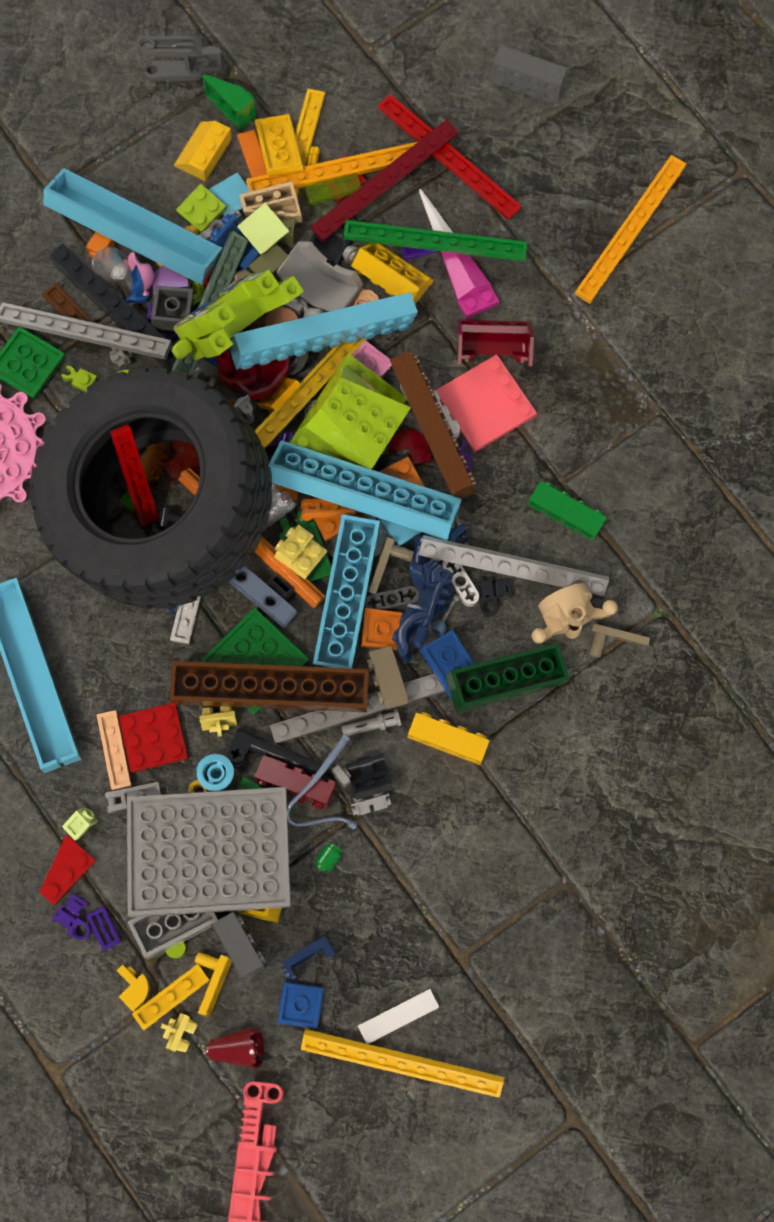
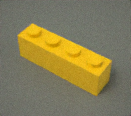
(448, 738)

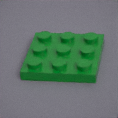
(28, 362)

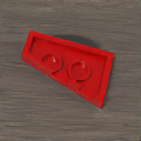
(66, 870)

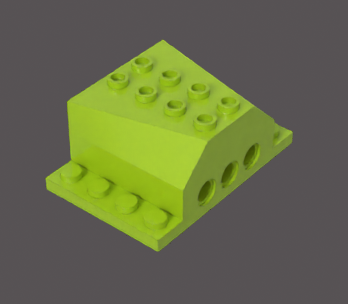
(353, 416)

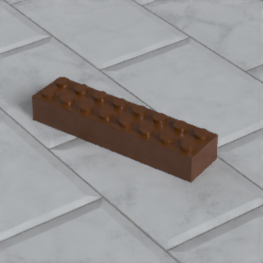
(431, 422)

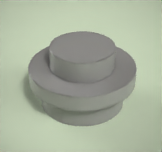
(350, 253)

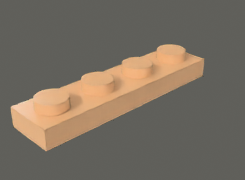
(114, 750)

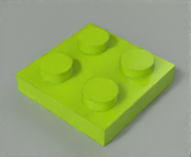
(201, 208)

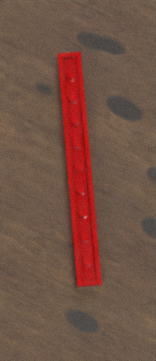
(451, 159)

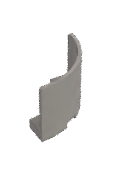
(322, 284)

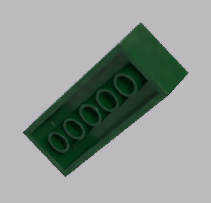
(507, 677)

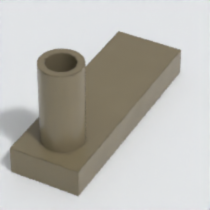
(388, 548)
(601, 632)

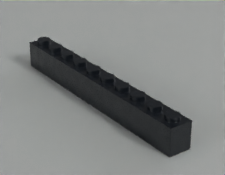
(105, 297)

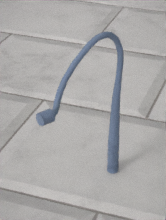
(329, 760)

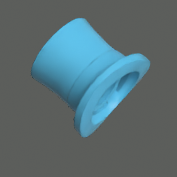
(215, 772)

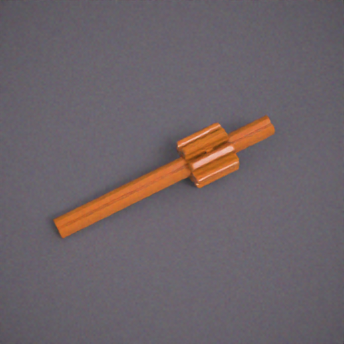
(267, 552)

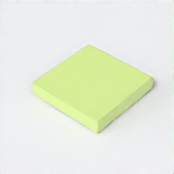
(263, 229)

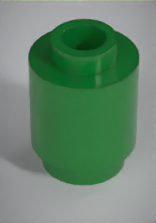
(328, 857)

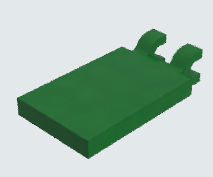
(323, 568)

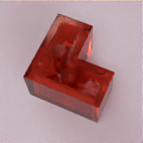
(185, 457)

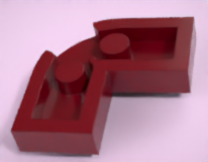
(413, 441)

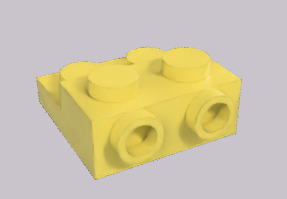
(299, 551)

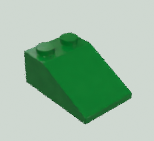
(230, 100)

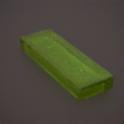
(332, 189)

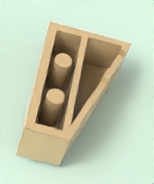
(279, 198)

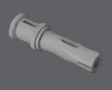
(381, 721)

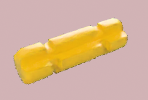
(313, 156)

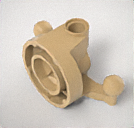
(569, 607)

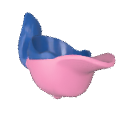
(142, 280)

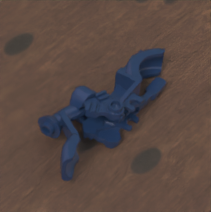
(431, 582)

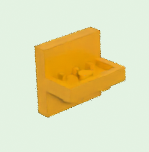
(275, 401)

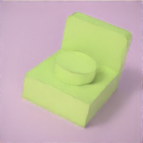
(79, 823)

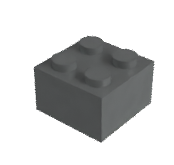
(171, 306)

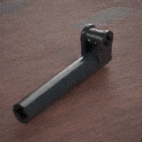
(246, 741)

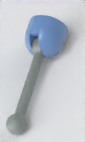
(439, 626)

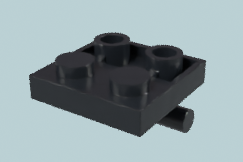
(369, 776)

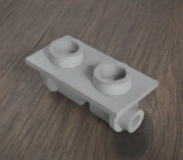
(245, 409)
(362, 805)

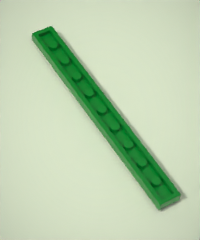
(435, 240)

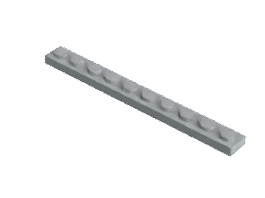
(85, 331)
(511, 565)
(322, 720)

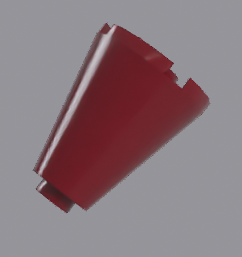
(238, 1048)

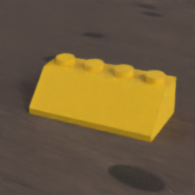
(390, 271)

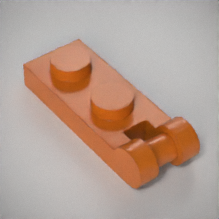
(323, 509)

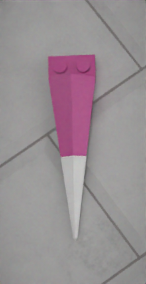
(468, 282)

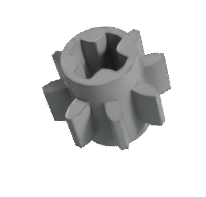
(120, 356)

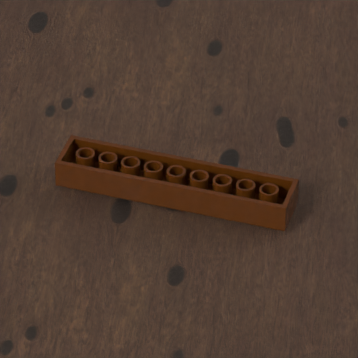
(269, 686)

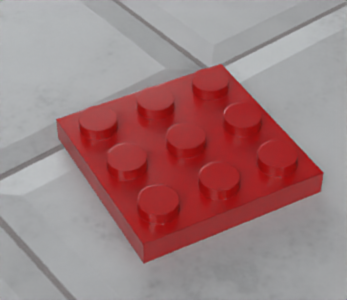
(152, 738)

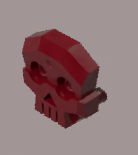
(263, 379)

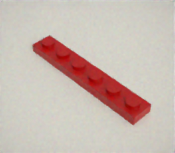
(134, 474)

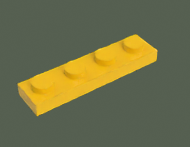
(170, 997)

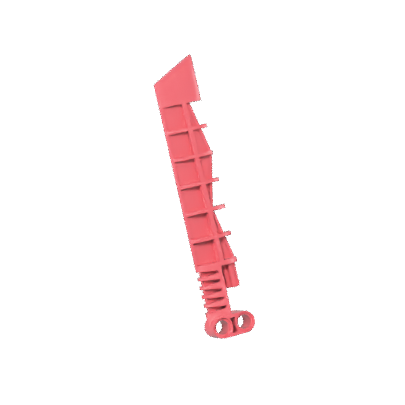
(252, 1158)

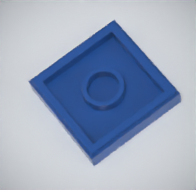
(300, 1005)

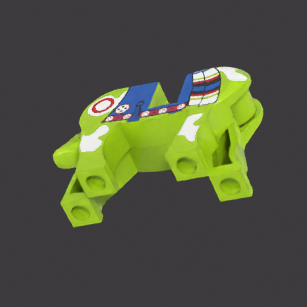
(211, 326)

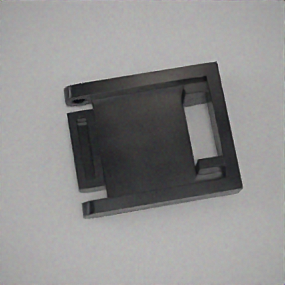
(332, 247)

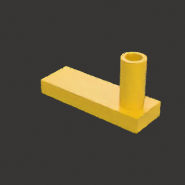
(221, 969)

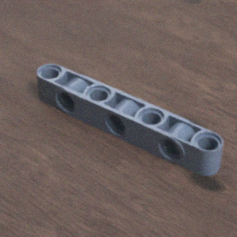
(259, 592)

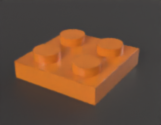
(379, 628)

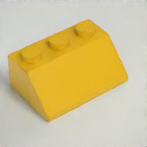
(204, 149)

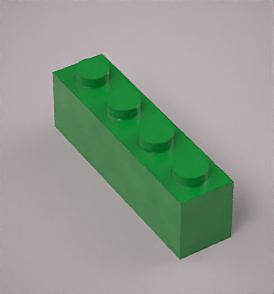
(567, 510)

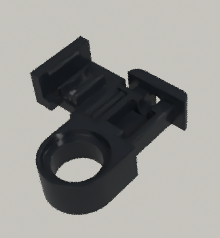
(493, 590)

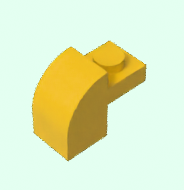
(138, 990)

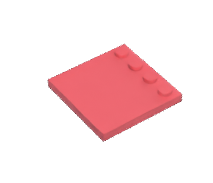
(486, 403)

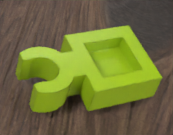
(81, 379)

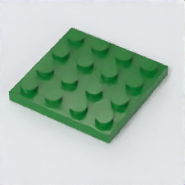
(256, 643)

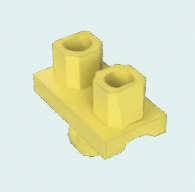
(219, 721)
(182, 1024)

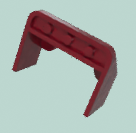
(495, 338)

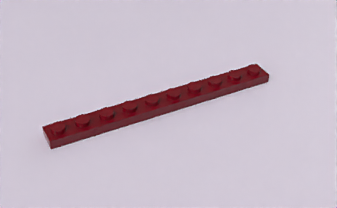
(384, 180)

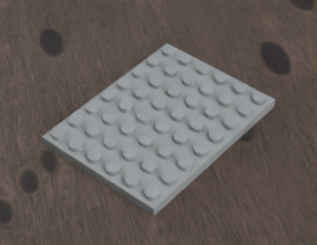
(207, 852)

